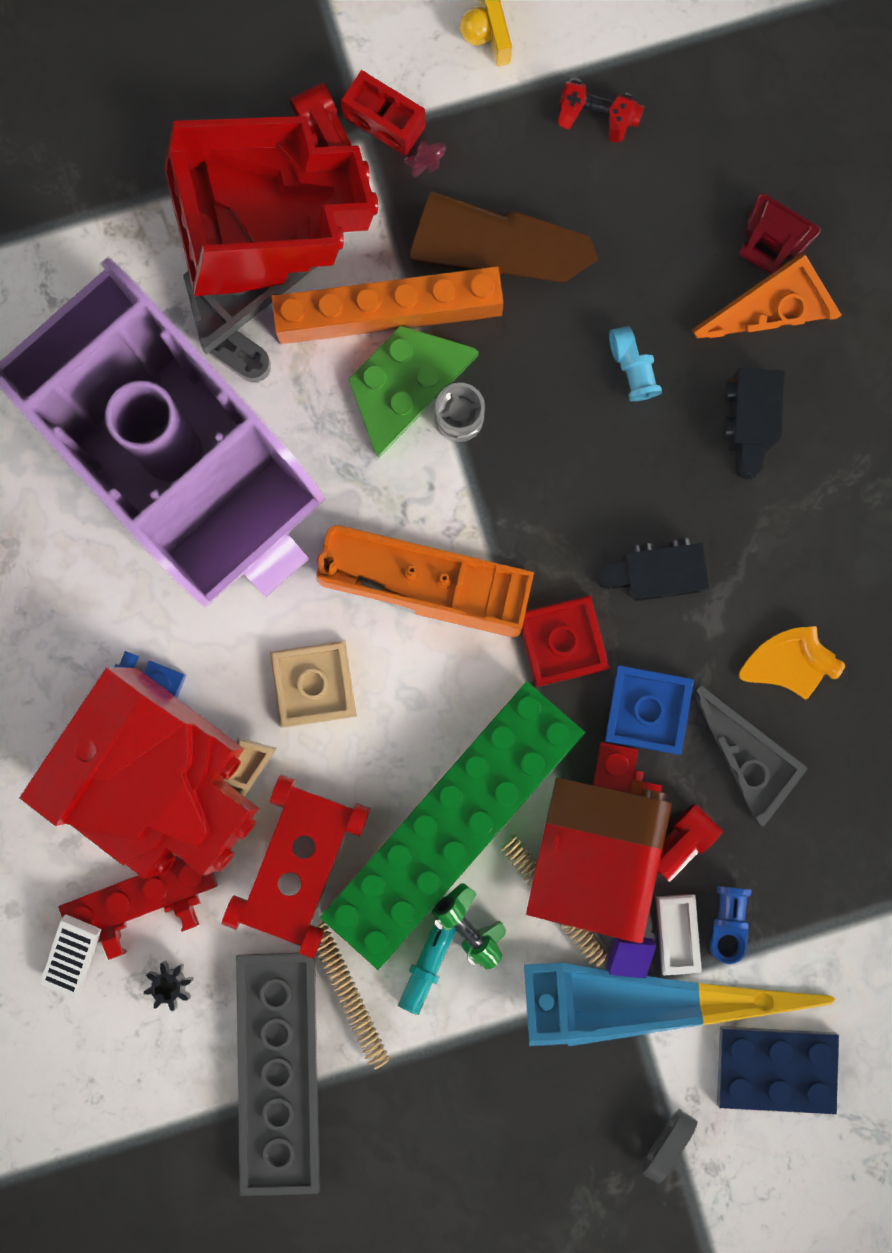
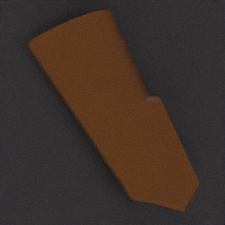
(480, 238)

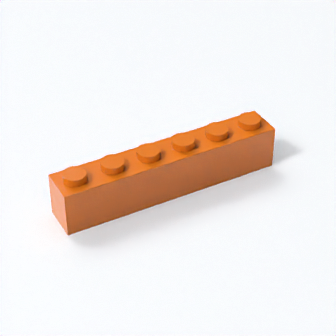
(388, 305)

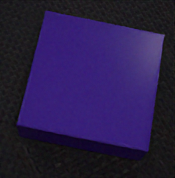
(630, 958)

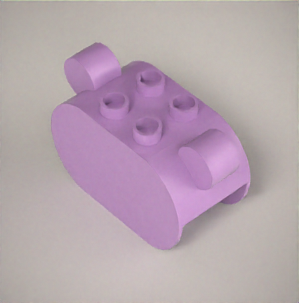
(162, 439)

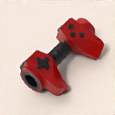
(622, 112)

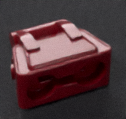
(777, 230)

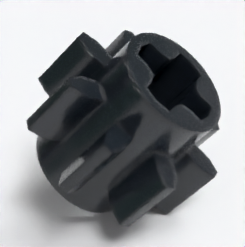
(164, 996)

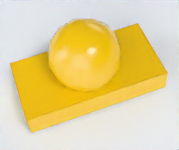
(485, 25)

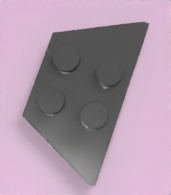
(224, 314)

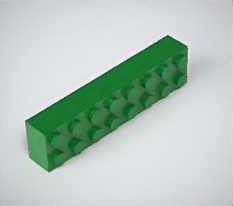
(452, 825)

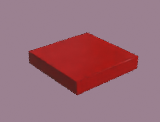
(563, 641)

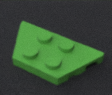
(404, 381)

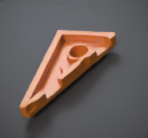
(783, 298)

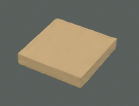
(313, 684)

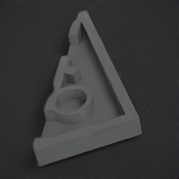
(756, 762)

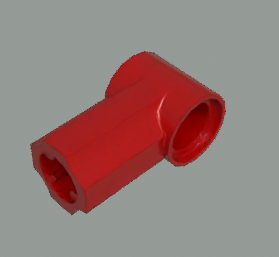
(321, 114)
(690, 834)

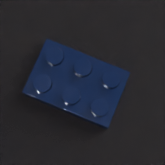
(778, 1070)

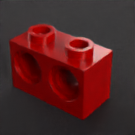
(383, 113)

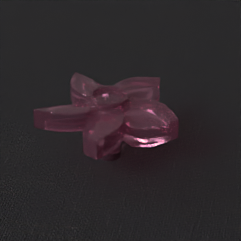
(427, 157)

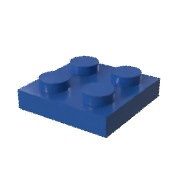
(649, 710)

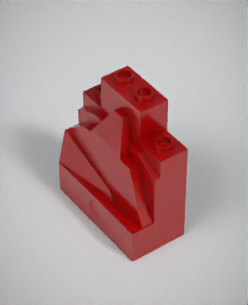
(262, 200)
(144, 779)

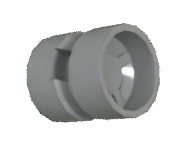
(459, 412)

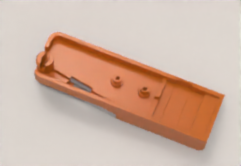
(426, 580)

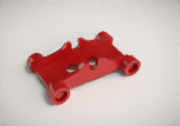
(292, 915)

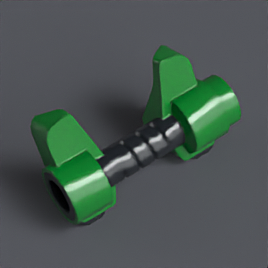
(478, 944)

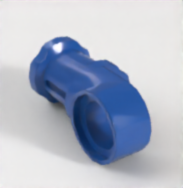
(731, 922)

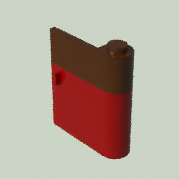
(599, 859)

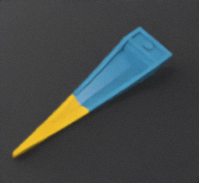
(590, 1006)

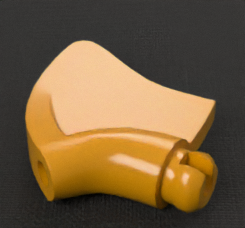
(792, 661)

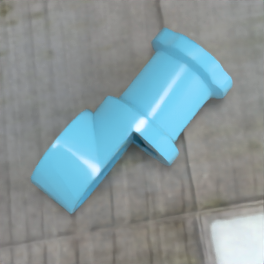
(636, 367)

